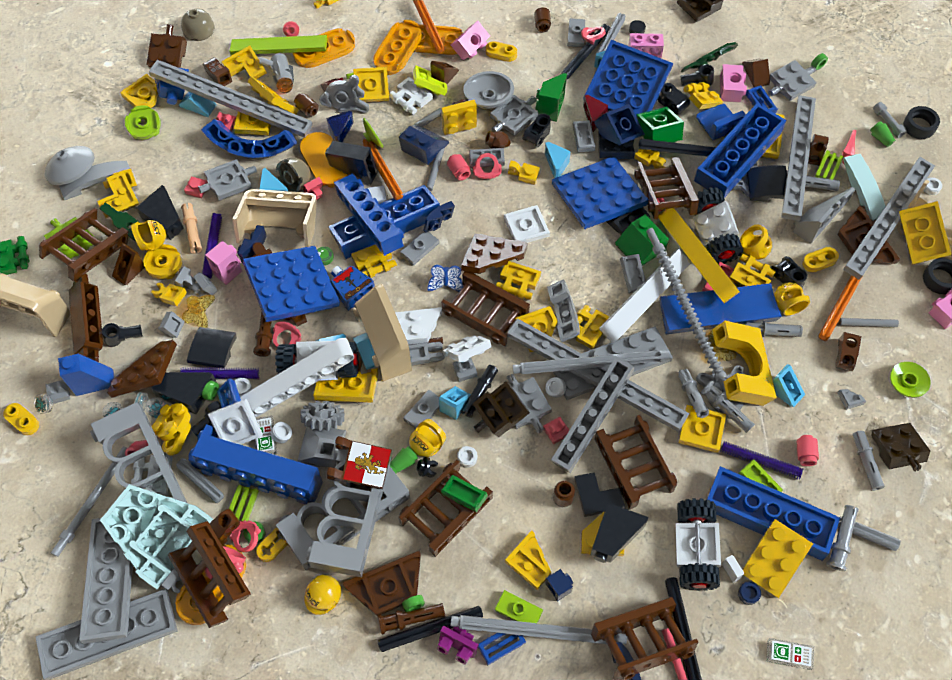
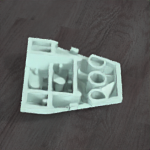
(151, 528)

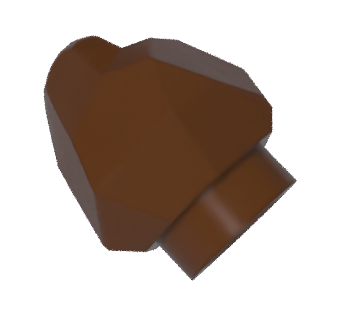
(497, 139)

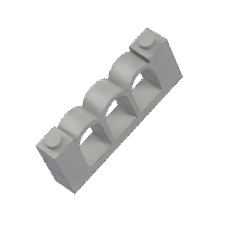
(122, 423)
(299, 540)
(341, 558)

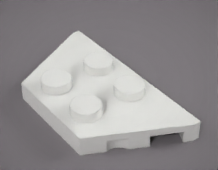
(418, 324)

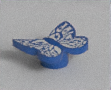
(445, 276)

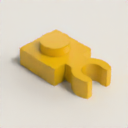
(171, 294)

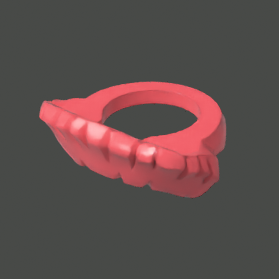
(587, 34)
(496, 170)
(280, 327)
(252, 528)

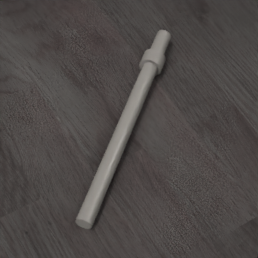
(68, 534)

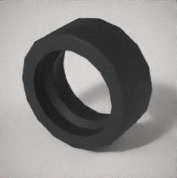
(924, 113)
(932, 282)

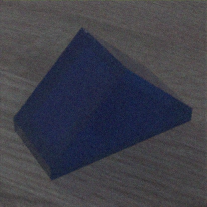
(340, 125)

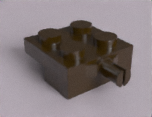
(700, 8)
(500, 410)
(901, 446)

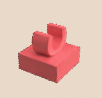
(227, 119)
(314, 187)
(556, 430)

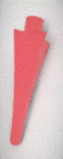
(850, 147)

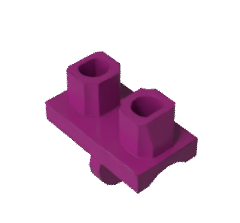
(460, 640)

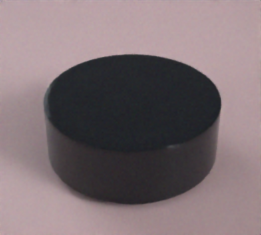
(637, 27)

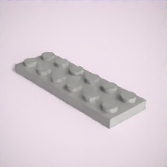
(642, 341)
(106, 588)
(62, 652)

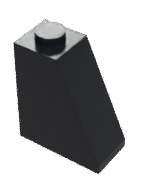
(352, 160)
(161, 209)
(184, 388)
(616, 532)

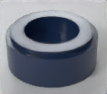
(749, 593)

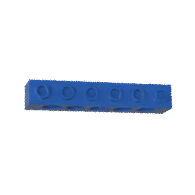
(369, 214)

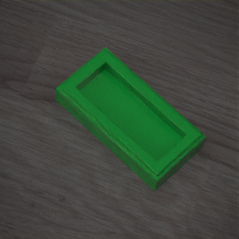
(464, 493)

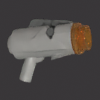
(281, 72)

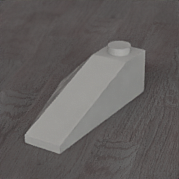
(818, 217)

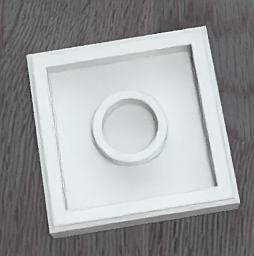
(527, 224)
(236, 423)

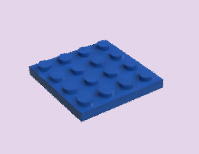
(629, 78)
(599, 192)
(290, 283)

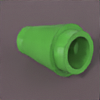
(883, 134)
(403, 460)

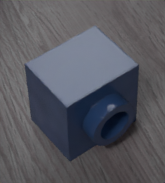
(559, 584)

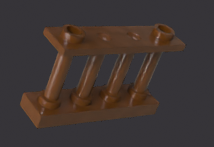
(679, 179)
(88, 258)
(486, 291)
(623, 477)
(452, 527)
(220, 566)
(643, 617)

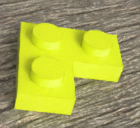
(423, 80)

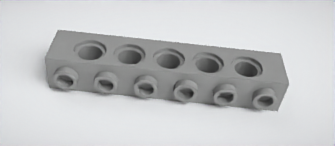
(593, 414)

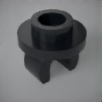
(423, 467)

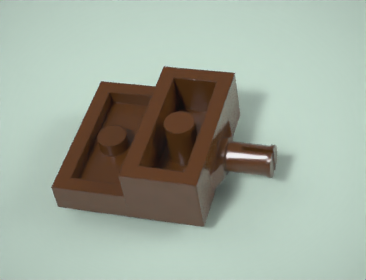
(166, 48)

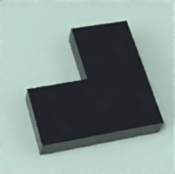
(592, 499)

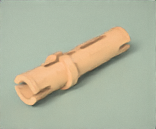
(190, 222)

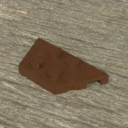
(855, 231)
(387, 585)

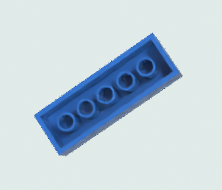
(740, 150)
(257, 469)

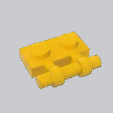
(701, 96)
(372, 256)
(519, 275)
(744, 276)
(590, 332)

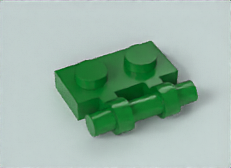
(8, 261)

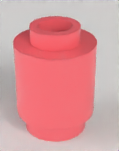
(458, 167)
(807, 450)

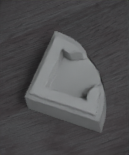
(850, 399)

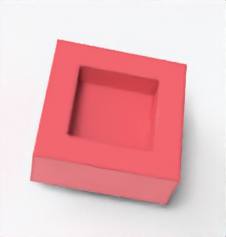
(192, 187)

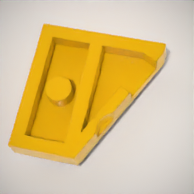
(529, 561)

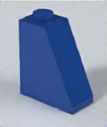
(84, 374)

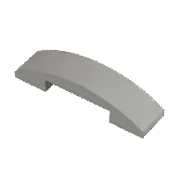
(95, 175)
(564, 310)

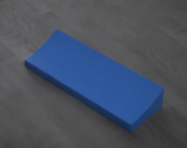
(406, 213)
(750, 305)
(758, 505)

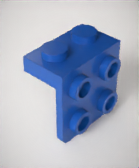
(719, 120)

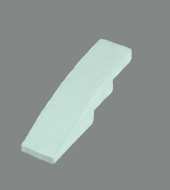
(865, 185)

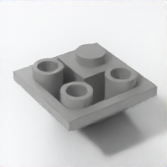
(319, 447)

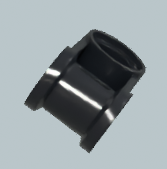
(674, 100)
(538, 130)
(789, 272)

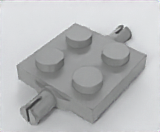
(792, 80)
(514, 115)
(227, 179)
(533, 399)

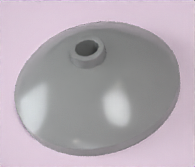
(489, 89)
(69, 165)

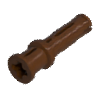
(263, 338)
(401, 622)

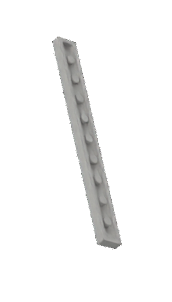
(230, 98)
(798, 159)
(888, 218)
(631, 394)

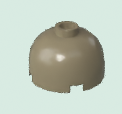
(197, 24)
(293, 174)

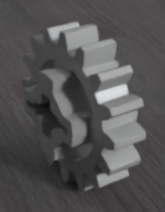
(322, 415)

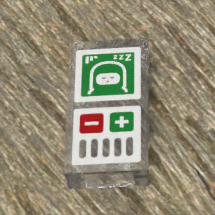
(265, 442)
(790, 654)

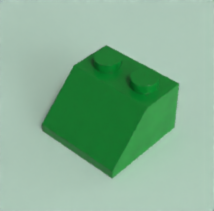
(551, 96)
(661, 125)
(636, 240)

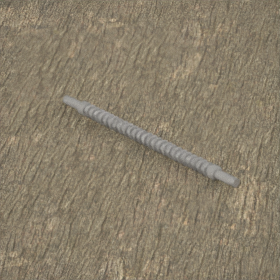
(658, 248)

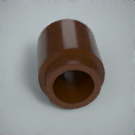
(542, 19)
(306, 105)
(563, 494)

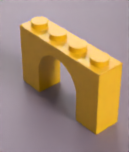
(747, 342)

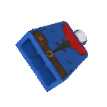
(350, 285)

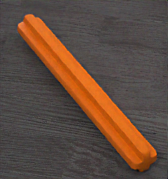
(429, 25)
(384, 171)
(839, 308)

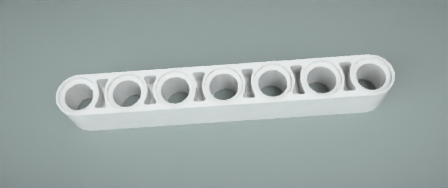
(642, 298)
(299, 376)

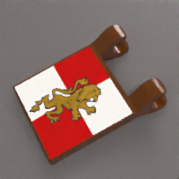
(364, 464)

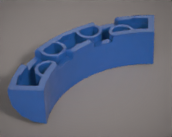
(227, 140)

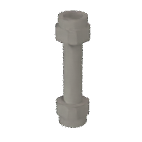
(898, 130)

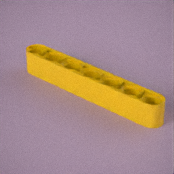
(698, 255)

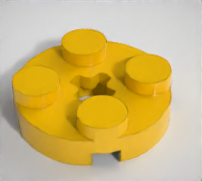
(165, 270)
(171, 419)

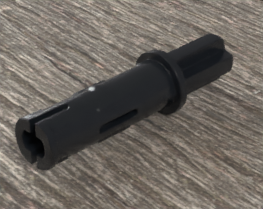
(480, 389)

